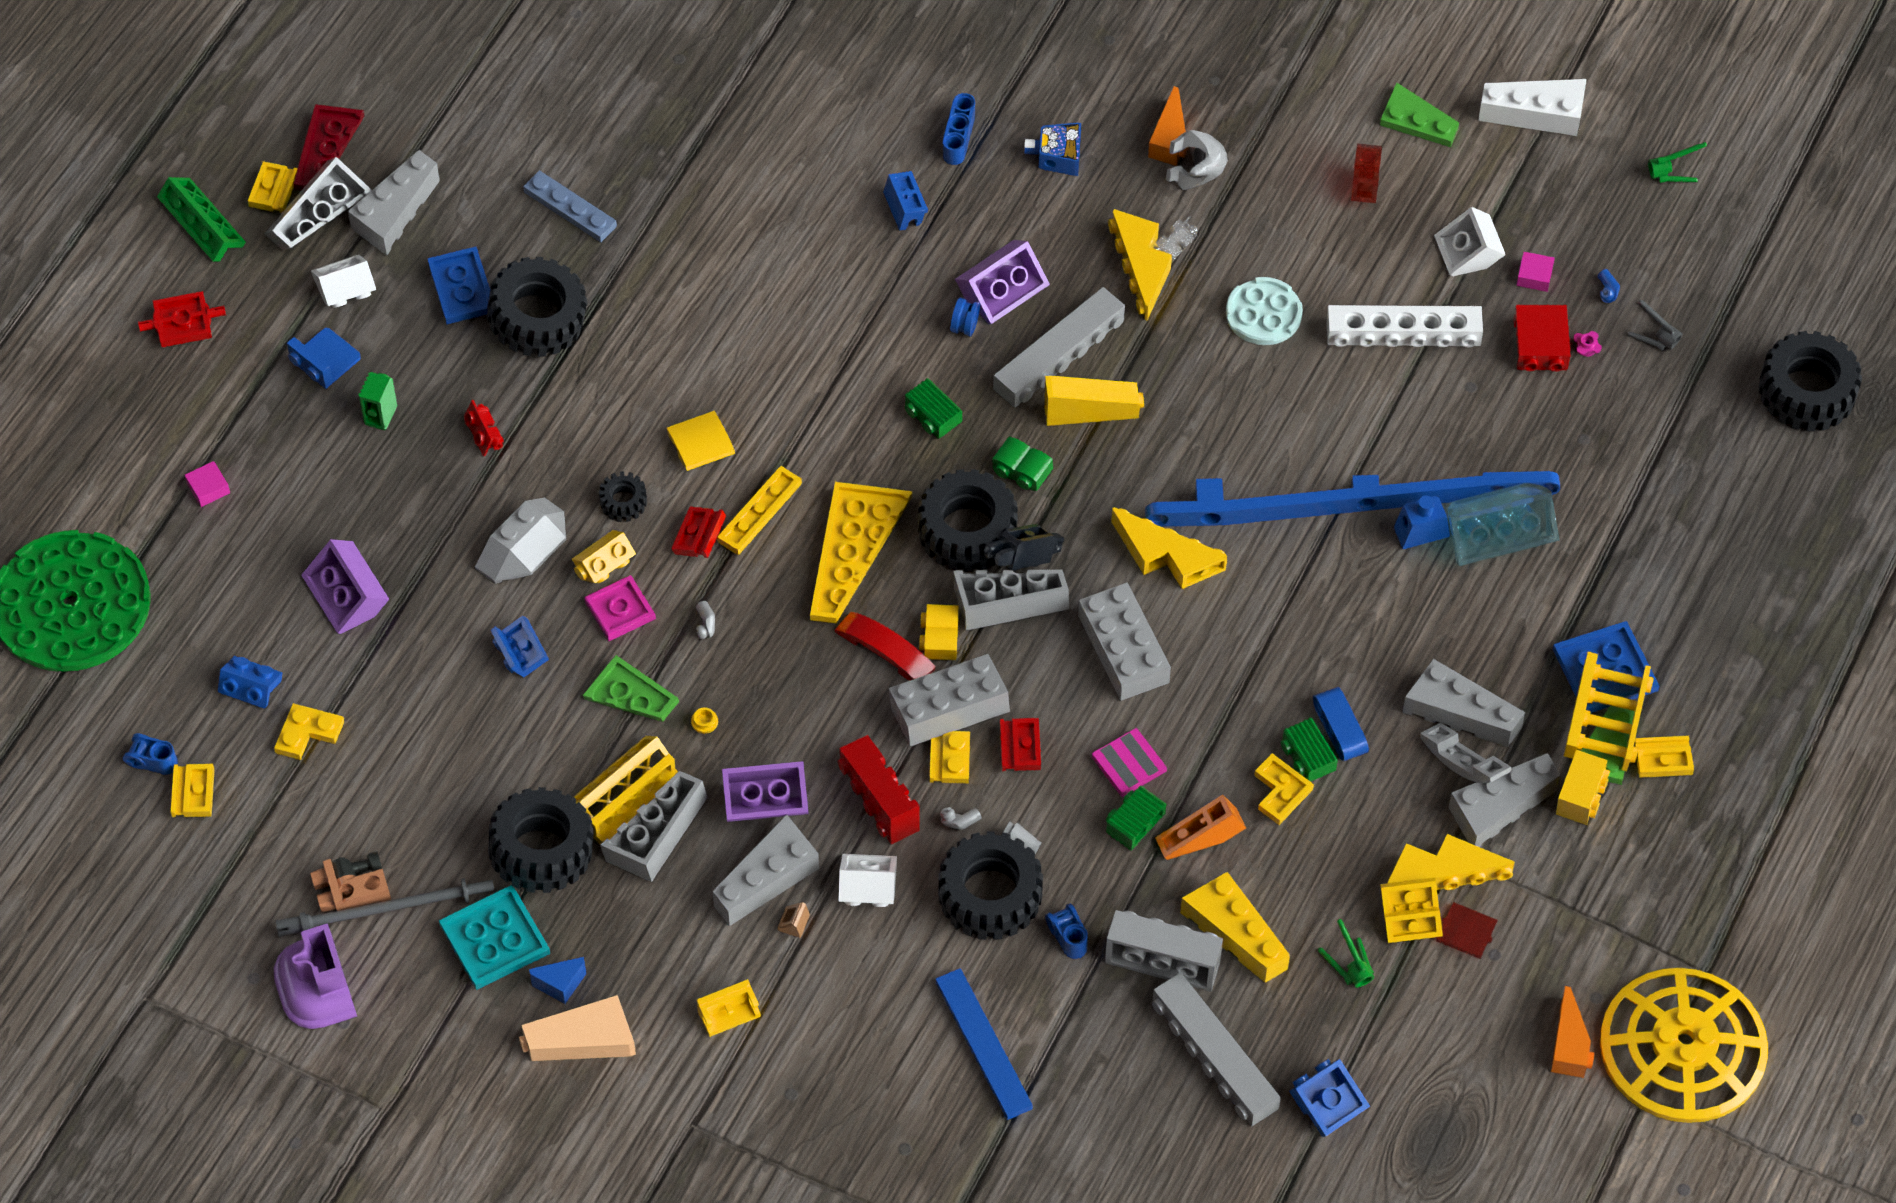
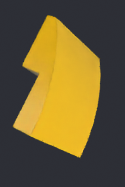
(700, 440)
(1411, 910)

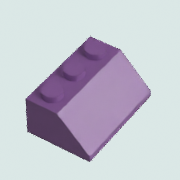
(1003, 280)
(344, 585)
(765, 791)

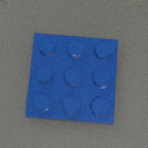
(1616, 652)

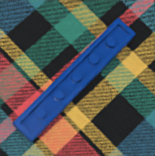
(984, 1044)

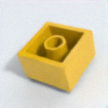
(1581, 787)

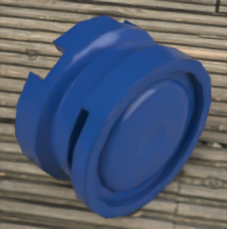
(965, 317)

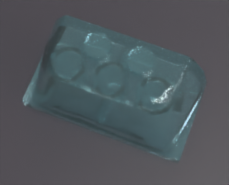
(1502, 522)

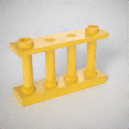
(1582, 717)

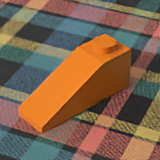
(1168, 129)
(1202, 829)
(1572, 1040)

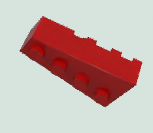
(879, 787)

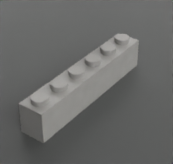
(1059, 347)
(1215, 1049)

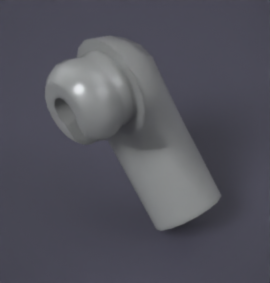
(708, 618)
(957, 821)

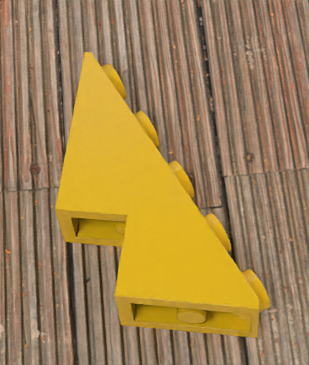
(1145, 265)
(1157, 547)
(1454, 866)

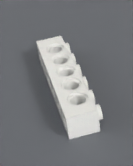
(1415, 319)

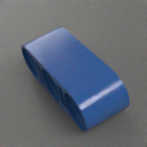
(959, 129)
(1340, 724)

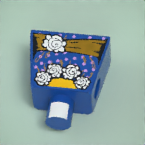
(1057, 148)

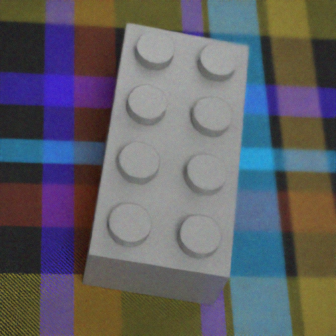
(1124, 641)
(949, 699)
(1163, 949)

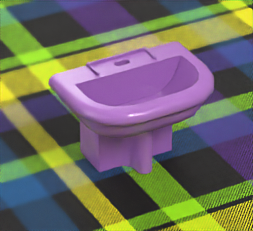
(313, 981)

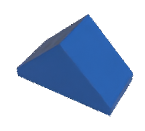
(559, 979)

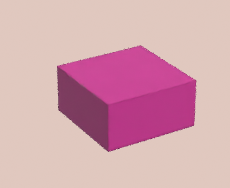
(1535, 271)
(207, 484)

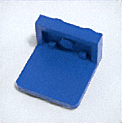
(323, 357)

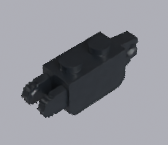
(1024, 547)

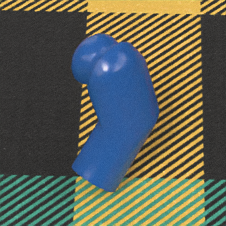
(1611, 286)

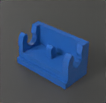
(904, 199)

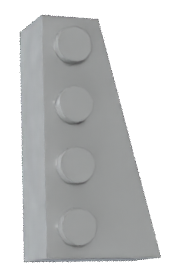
(320, 201)
(394, 202)
(1009, 595)
(1463, 705)
(1490, 806)
(656, 829)
(766, 872)

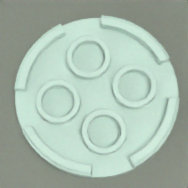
(1264, 311)

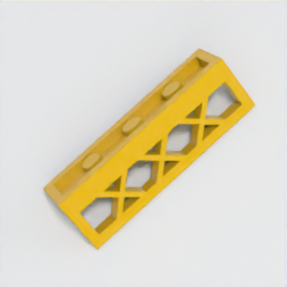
(620, 770)
(627, 803)

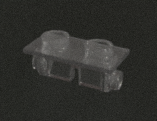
(1181, 233)

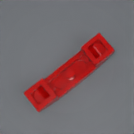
(886, 644)

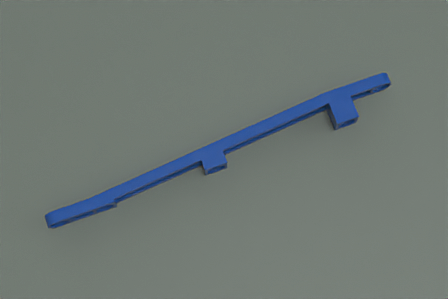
(1364, 495)

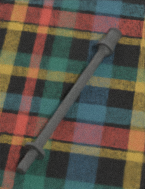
(306, 921)

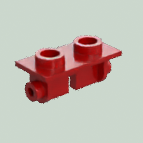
(478, 420)

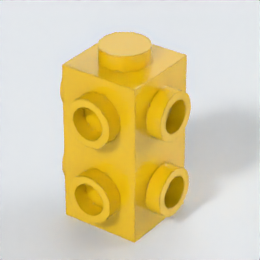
(603, 557)

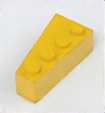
(1228, 913)

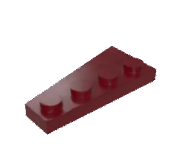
(326, 139)

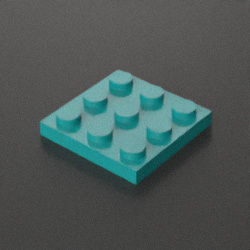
(494, 937)

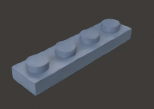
(570, 206)

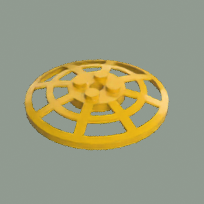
(1682, 1056)

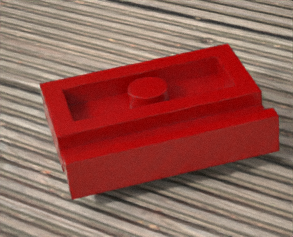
(698, 532)
(1020, 744)

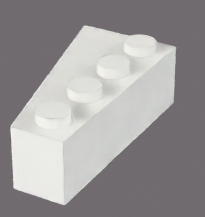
(1535, 104)

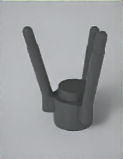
(1667, 334)

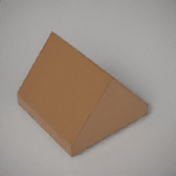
(794, 919)

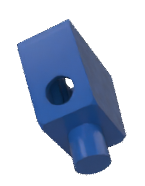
(1421, 522)

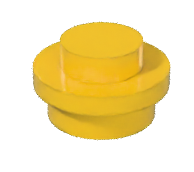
(704, 720)

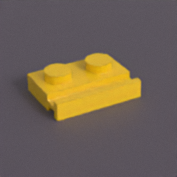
(272, 187)
(1664, 756)
(950, 757)
(192, 790)

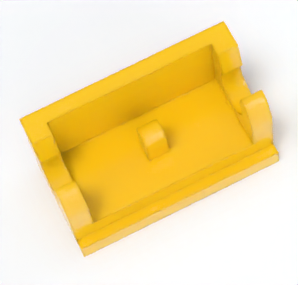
(728, 1008)

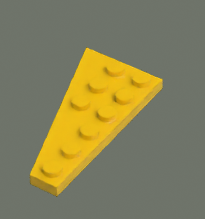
(854, 535)

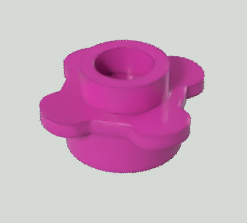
(1587, 349)

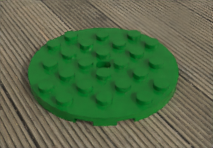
(102, 622)

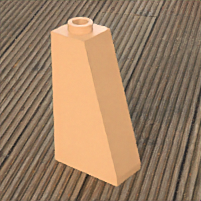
(580, 1033)

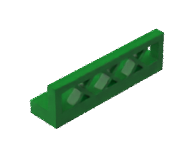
(199, 217)

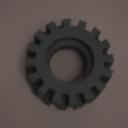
(623, 509)

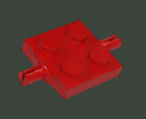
(182, 319)

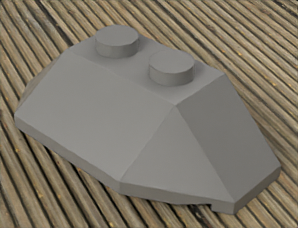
(523, 541)

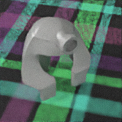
(1208, 157)

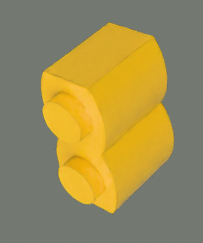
(940, 631)

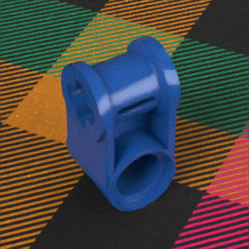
(146, 754)
(1066, 927)

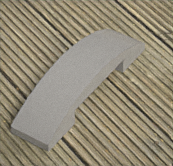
(1446, 747)

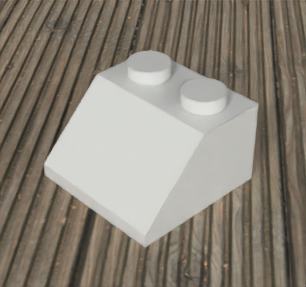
(1469, 243)
(344, 281)
(867, 879)

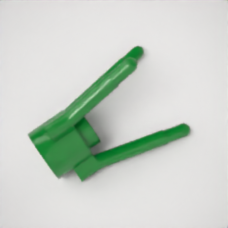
(1661, 166)
(1359, 970)

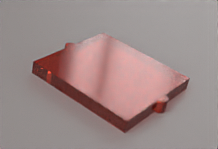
(1467, 930)

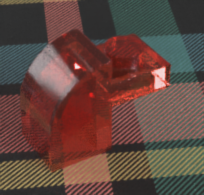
(1366, 173)

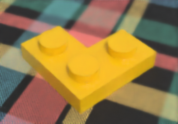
(304, 724)
(1287, 788)

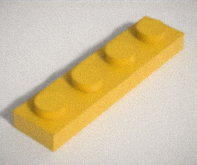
(759, 510)

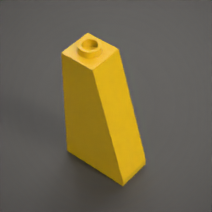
(1089, 400)

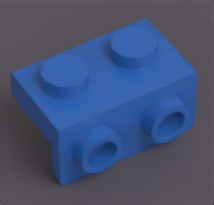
(520, 647)
(248, 681)

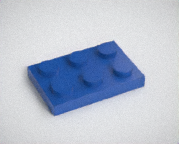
(460, 284)

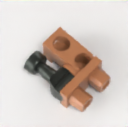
(348, 888)

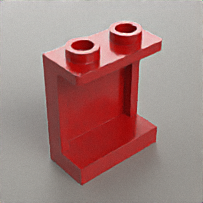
(1542, 337)

